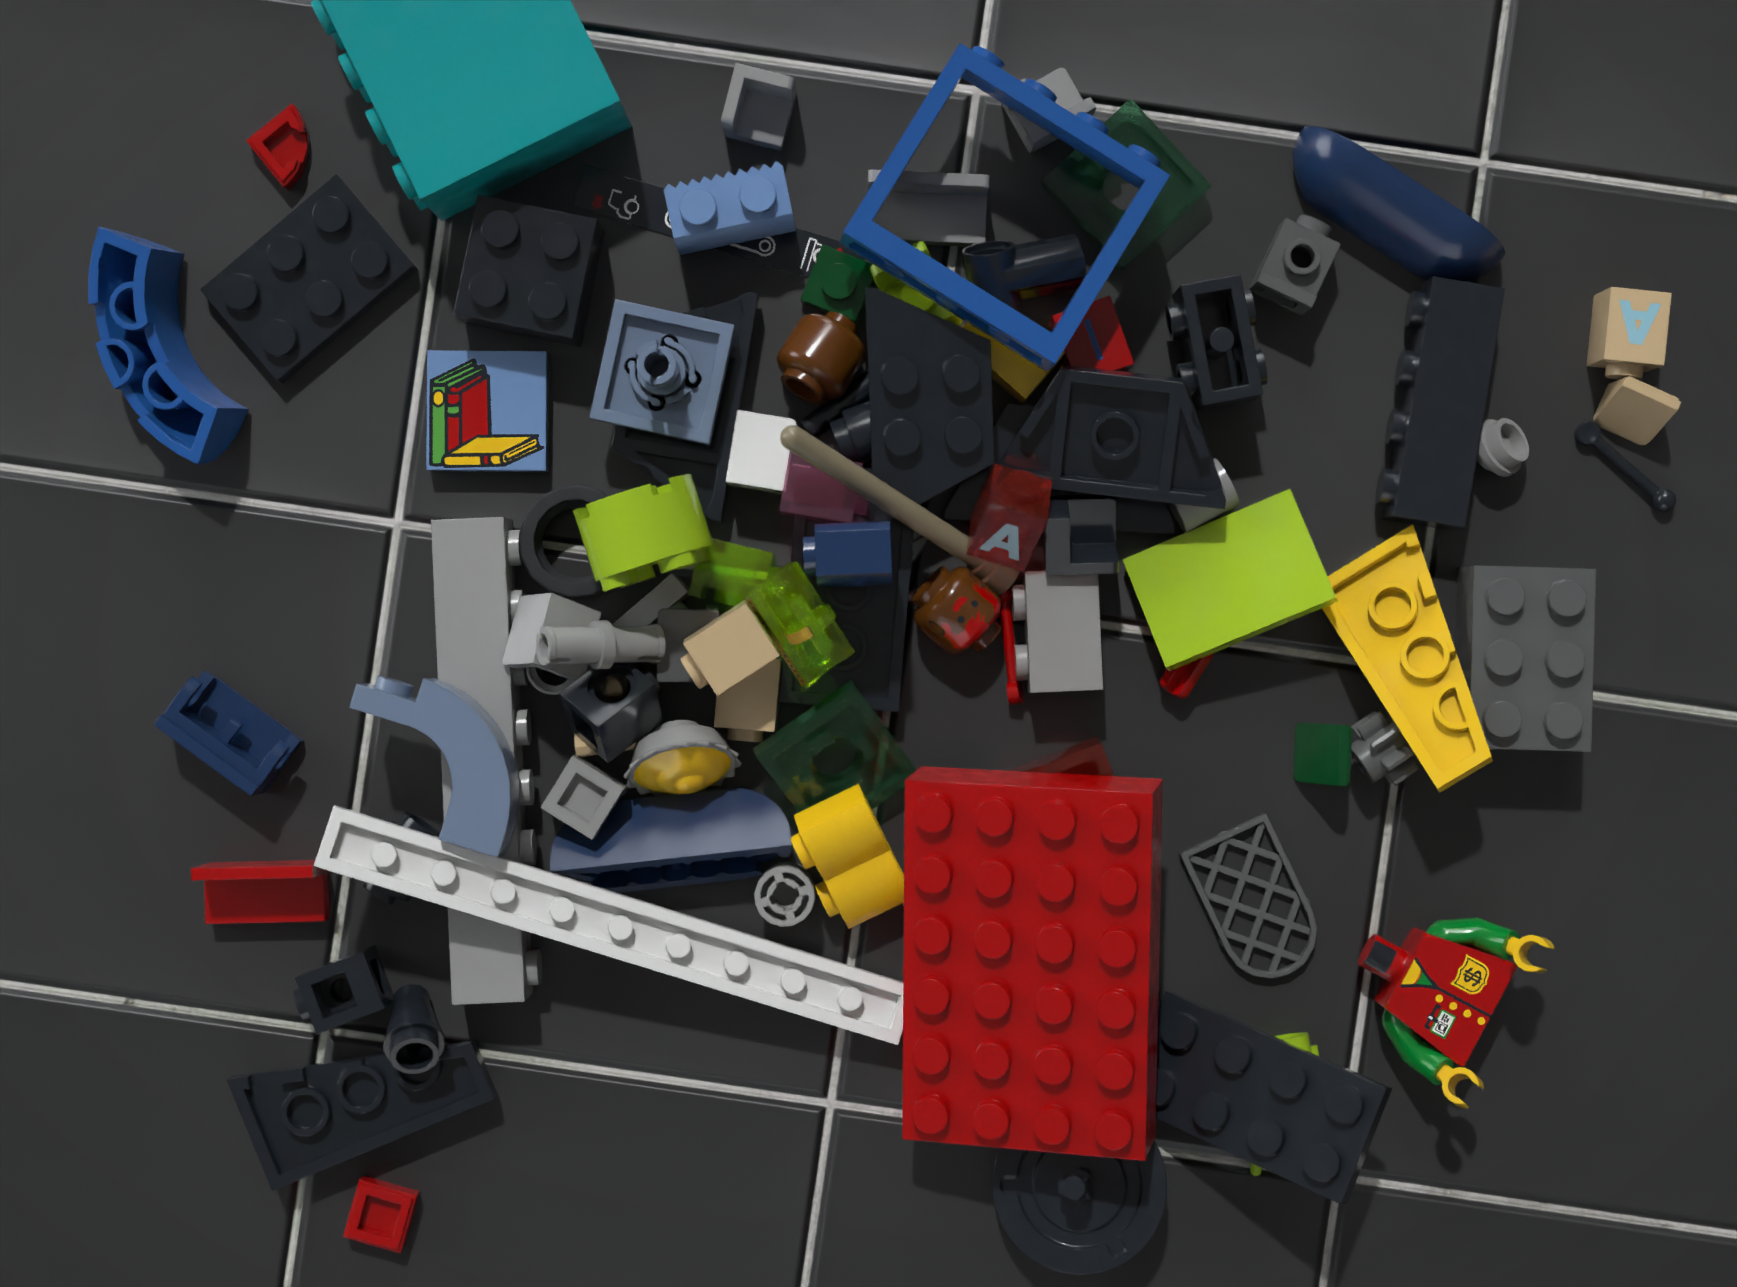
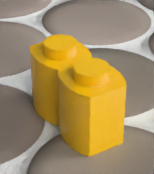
(851, 857)

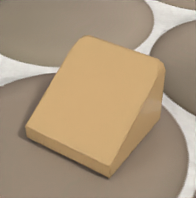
(1635, 410)

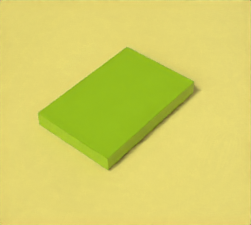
(1229, 580)

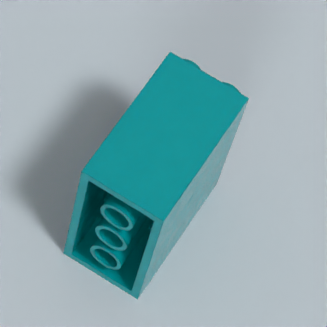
(474, 90)

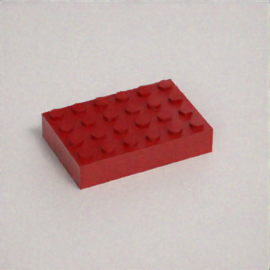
(1031, 960)

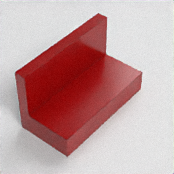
(264, 891)

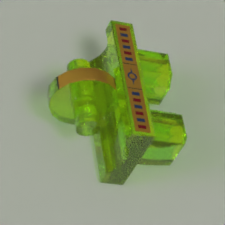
(799, 623)

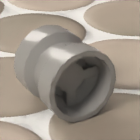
(789, 886)

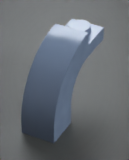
(477, 752)

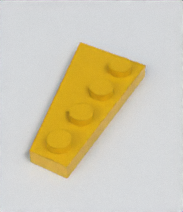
(1406, 653)

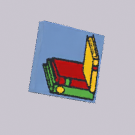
(487, 411)

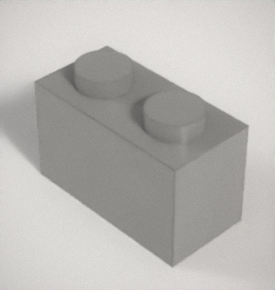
(1059, 632)

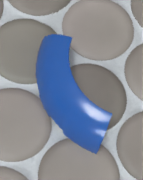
(146, 350)

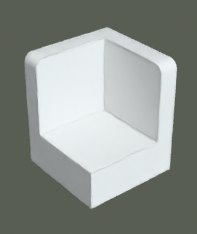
(756, 452)

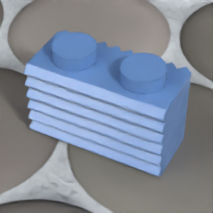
(729, 209)

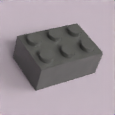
(1528, 654)

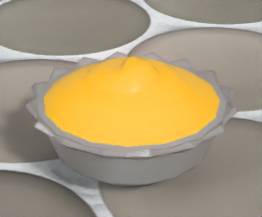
(680, 760)

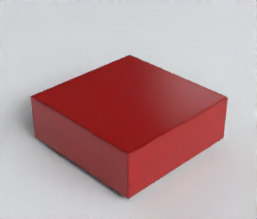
(381, 1214)

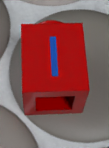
(1097, 340)

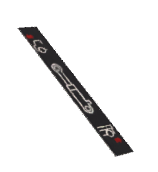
(646, 207)

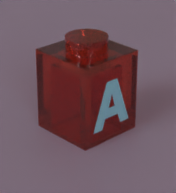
(1009, 517)

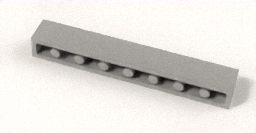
(473, 623)

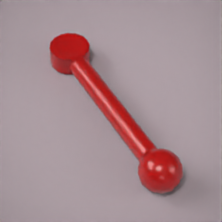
(1014, 687)

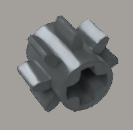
(1382, 750)

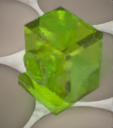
(731, 572)

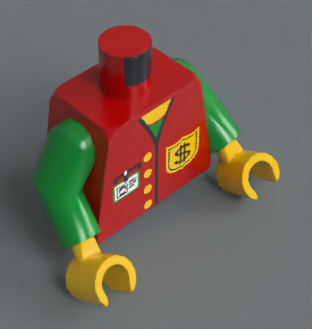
(1444, 991)

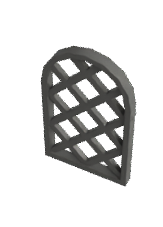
(1224, 837)

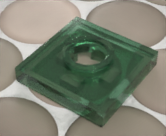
(1080, 181)
(878, 762)

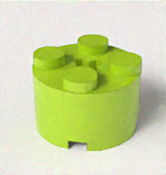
(643, 529)

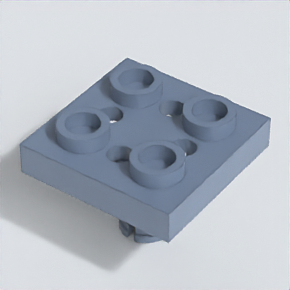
(638, 334)

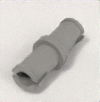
(600, 644)

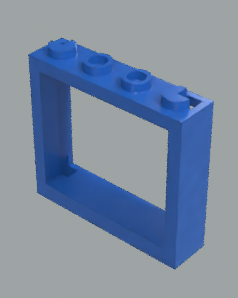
(948, 288)

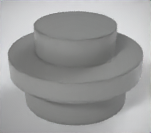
(1502, 447)

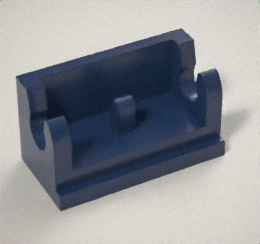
(229, 733)

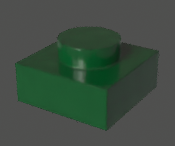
(838, 283)

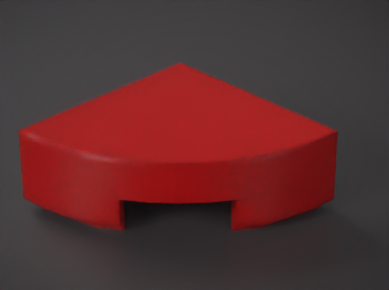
(284, 146)

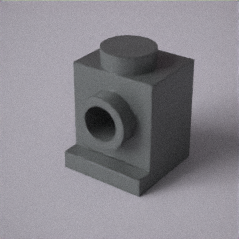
(1282, 280)

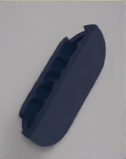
(1390, 209)
(676, 841)

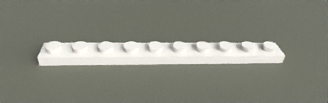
(611, 924)

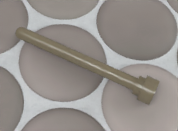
(818, 454)

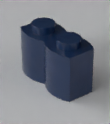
(849, 554)

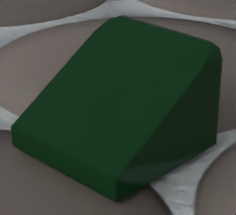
(1322, 753)

